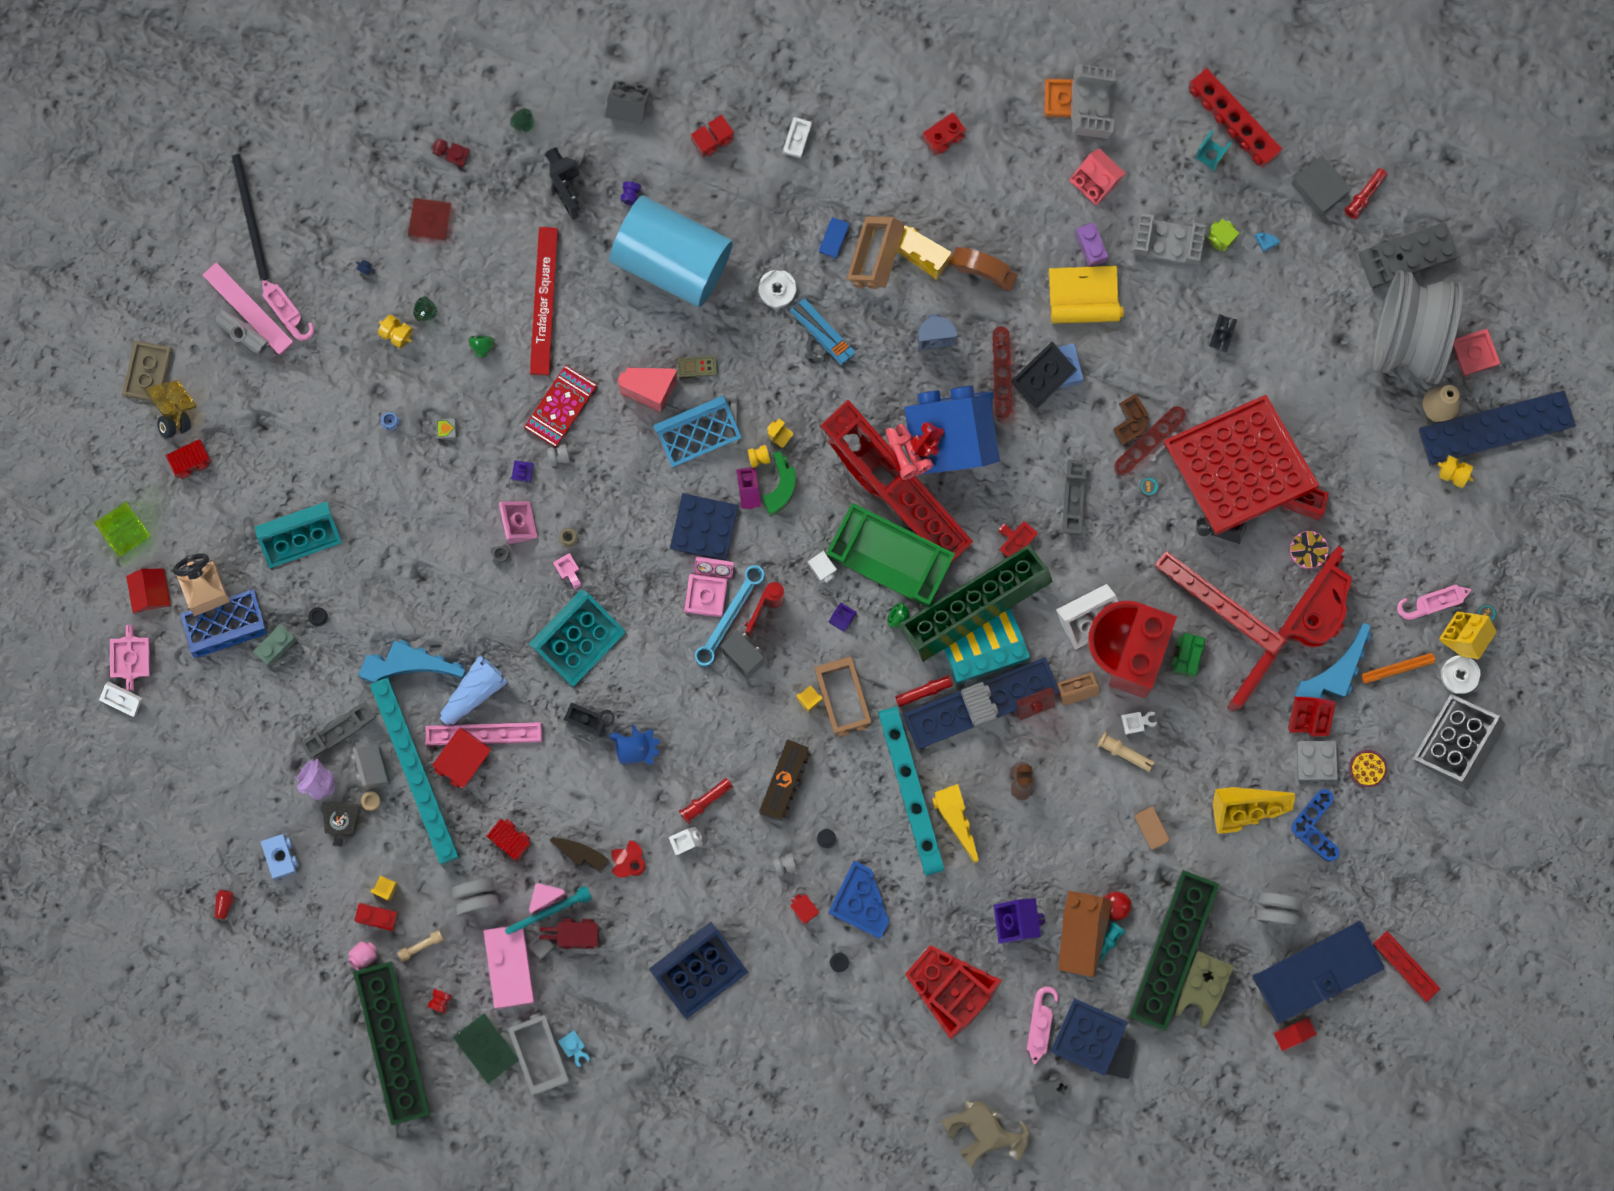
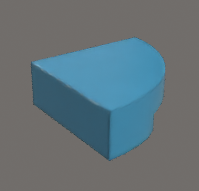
(1266, 241)

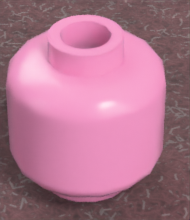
(362, 955)

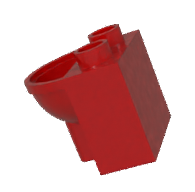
(1130, 644)

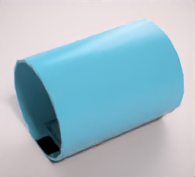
(670, 251)

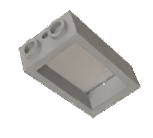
(538, 1054)

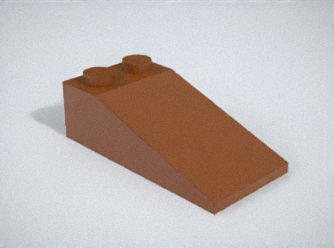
(1083, 932)

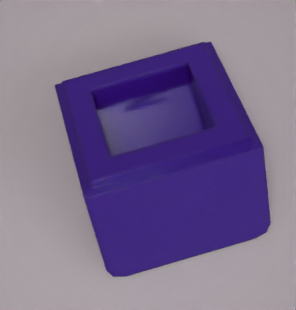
(842, 617)

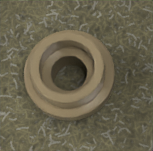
(568, 531)

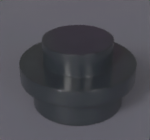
(318, 616)
(826, 838)
(839, 962)

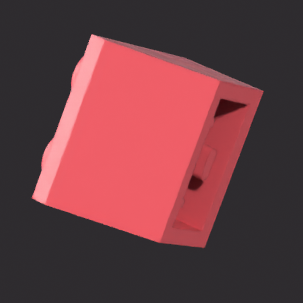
(1097, 176)

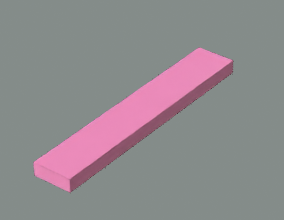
(247, 308)
(487, 733)

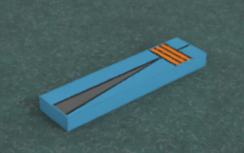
(822, 331)

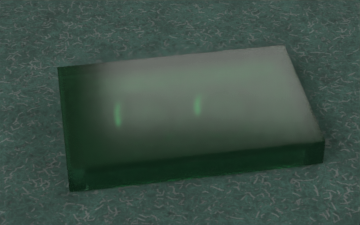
(486, 1048)

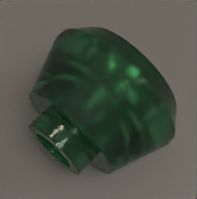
(522, 120)
(424, 309)

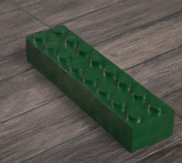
(976, 603)
(1173, 950)
(392, 1043)

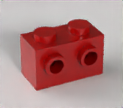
(944, 134)

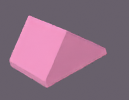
(518, 521)
(544, 897)

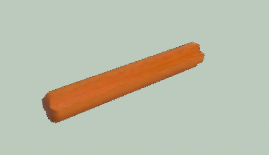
(1398, 668)

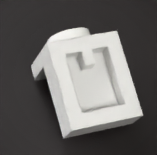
(686, 840)

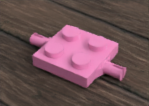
(129, 657)

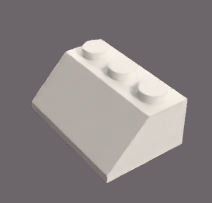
(1079, 614)

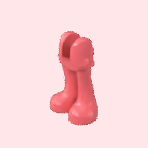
(900, 438)

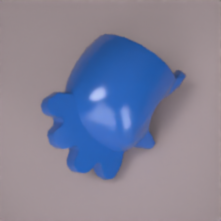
(637, 747)

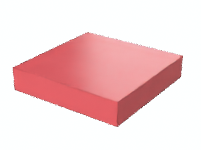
(1475, 352)

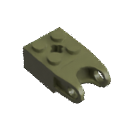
(1201, 993)

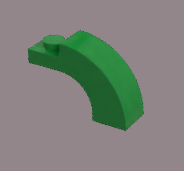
(781, 496)

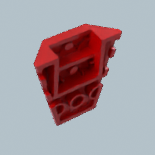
(951, 988)

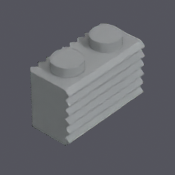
(979, 705)

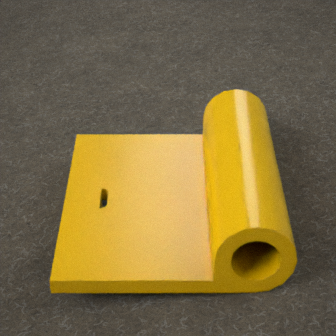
(1084, 295)

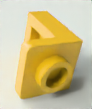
(779, 433)

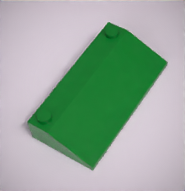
(890, 555)

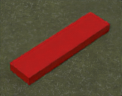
(1406, 966)

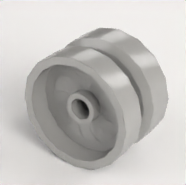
(475, 897)
(1279, 911)

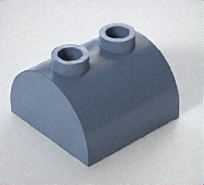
(936, 333)

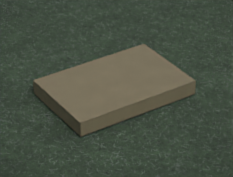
(146, 369)

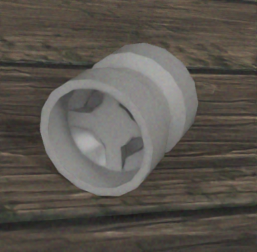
(562, 454)
(784, 865)

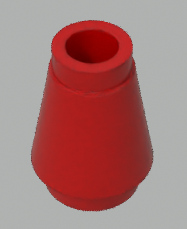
(223, 903)

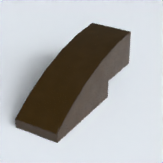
(580, 853)

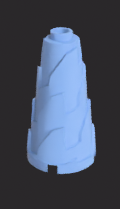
(473, 690)

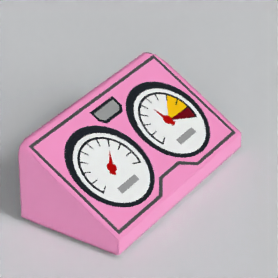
(714, 568)

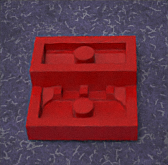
(1311, 716)

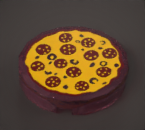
(1367, 768)

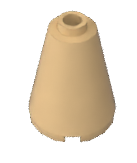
(1442, 403)

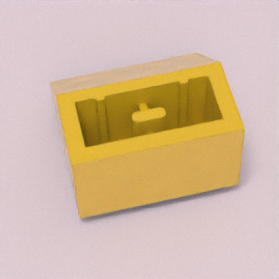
(1468, 634)

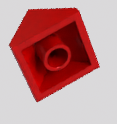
(1310, 505)
(148, 590)

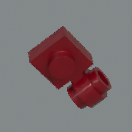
(455, 154)

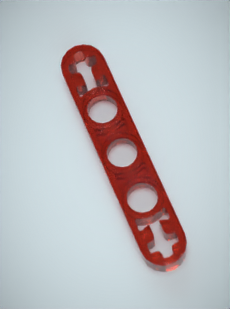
(1004, 363)
(1153, 432)

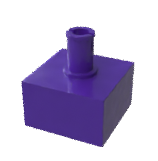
(1018, 920)

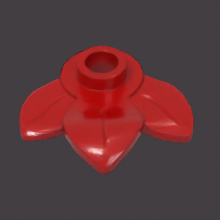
(626, 859)

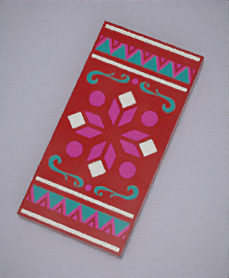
(560, 406)

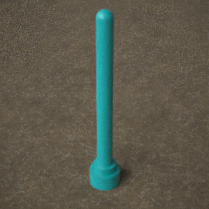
(582, 895)

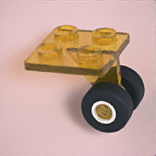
(172, 402)

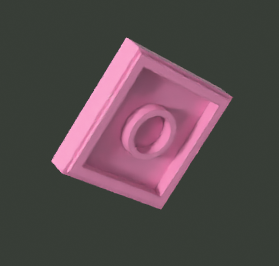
(706, 595)

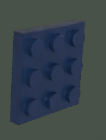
(704, 527)
(1089, 1037)

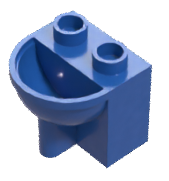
(967, 425)

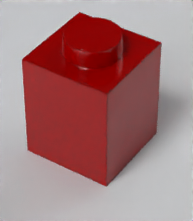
(804, 908)

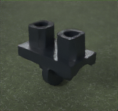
(1223, 333)

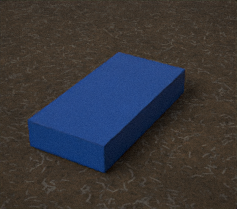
(833, 238)

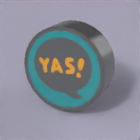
(1149, 487)
(1487, 610)

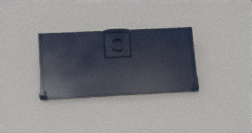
(1318, 972)

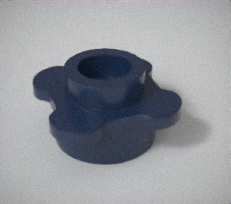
(364, 267)

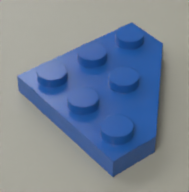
(860, 901)

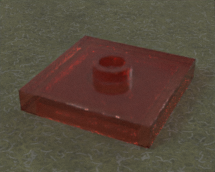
(429, 219)
(1035, 703)

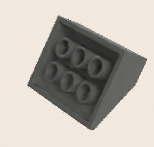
(1459, 741)

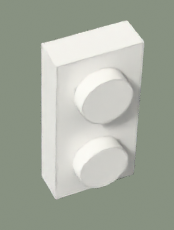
(797, 137)
(120, 699)

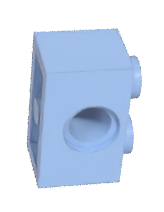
(271, 848)

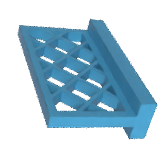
(690, 416)

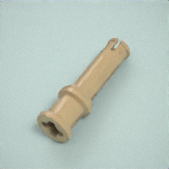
(1117, 748)

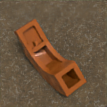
(984, 265)

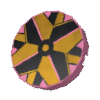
(1308, 550)

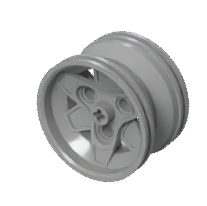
(1418, 327)

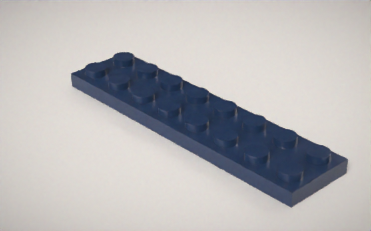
(1497, 427)
(950, 716)

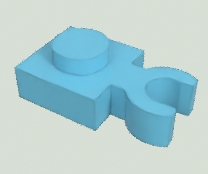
(572, 1046)

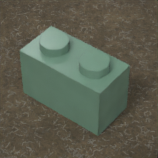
(275, 646)

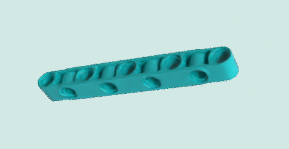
(911, 791)

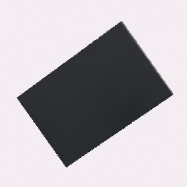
(1044, 375)

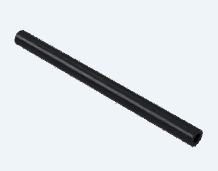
(250, 217)

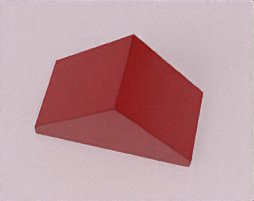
(1295, 1034)

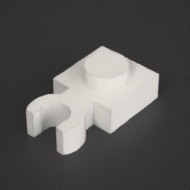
(1135, 722)

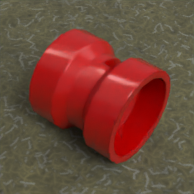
(439, 1001)

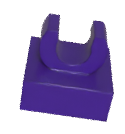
(522, 471)

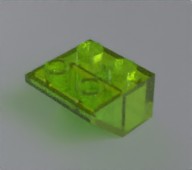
(122, 529)

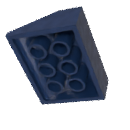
(698, 970)

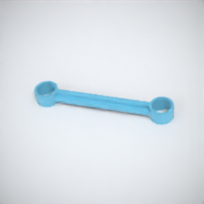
(729, 616)

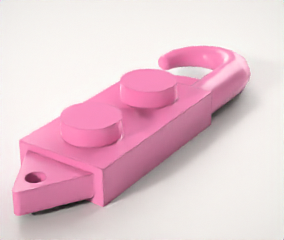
(1435, 602)

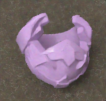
(315, 780)

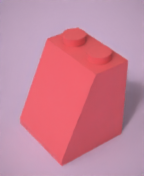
(648, 385)

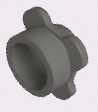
(500, 549)

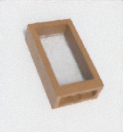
(875, 252)
(842, 696)

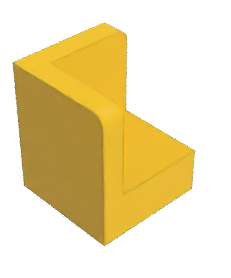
(809, 698)
(384, 888)

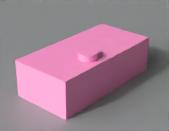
(509, 968)

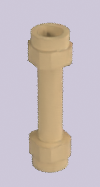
(405, 954)

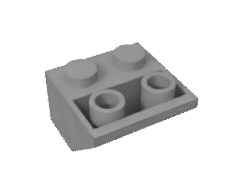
(370, 767)

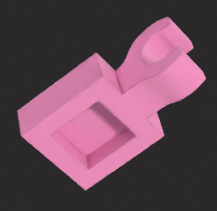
(567, 568)

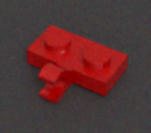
(1016, 539)

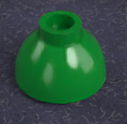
(481, 344)
(897, 615)

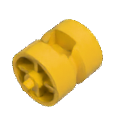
(393, 330)
(1454, 471)

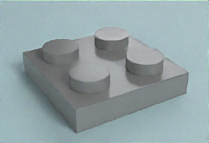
(1316, 760)

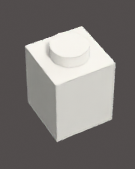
(822, 567)

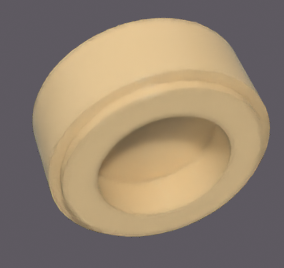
(371, 801)

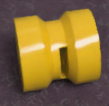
(758, 456)

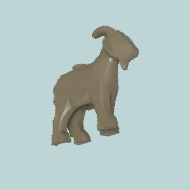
(987, 1132)

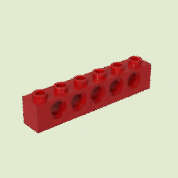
(1207, 80)

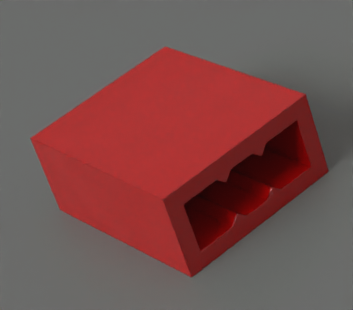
(461, 758)

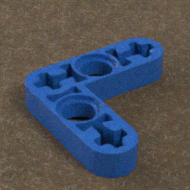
(1310, 830)

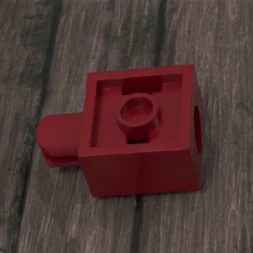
(574, 934)

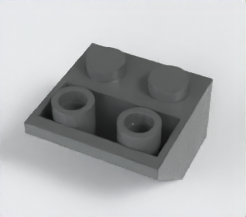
(627, 102)

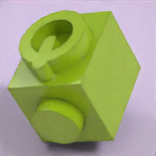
(1222, 234)

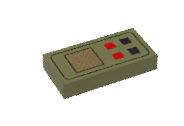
(696, 367)

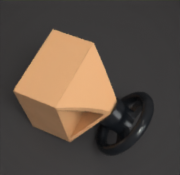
(201, 583)

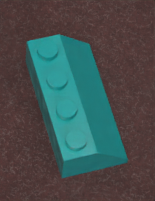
(298, 534)

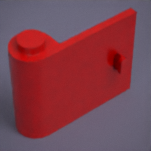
(772, 597)

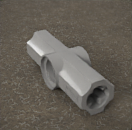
(249, 338)

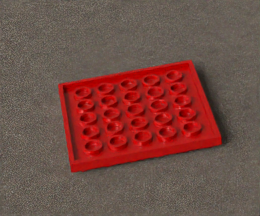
(1241, 464)

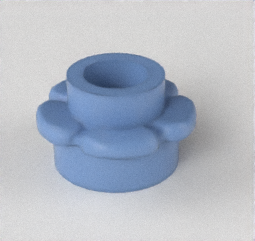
(389, 416)

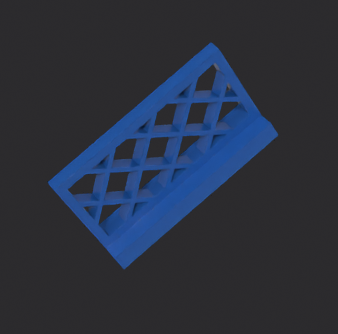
(229, 638)

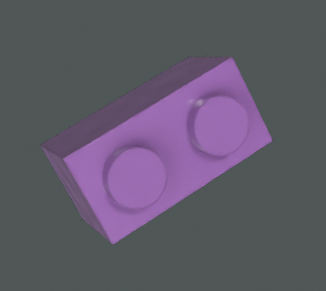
(1091, 245)

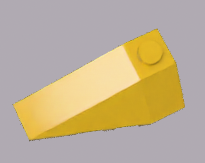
(1242, 806)
(951, 808)

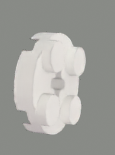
(777, 278)
(1449, 672)

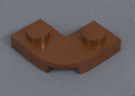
(1136, 422)

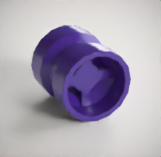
(630, 192)

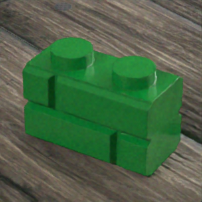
(1188, 654)

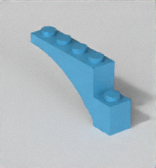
(404, 660)
(1338, 677)

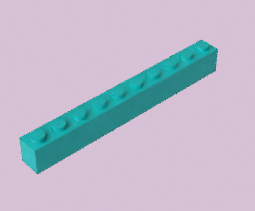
(414, 771)

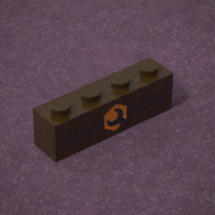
(784, 779)

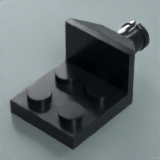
(561, 172)

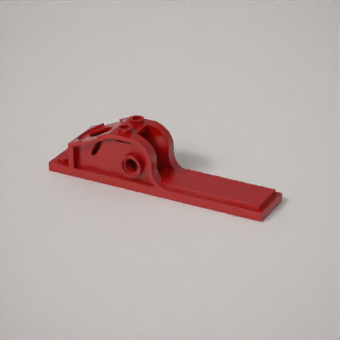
(906, 497)
(1316, 605)

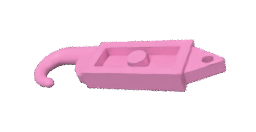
(285, 310)
(1040, 1025)

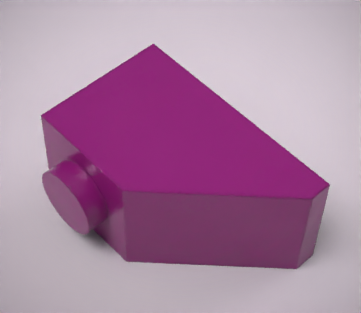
(748, 488)

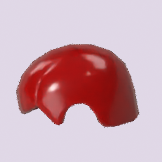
(1121, 905)

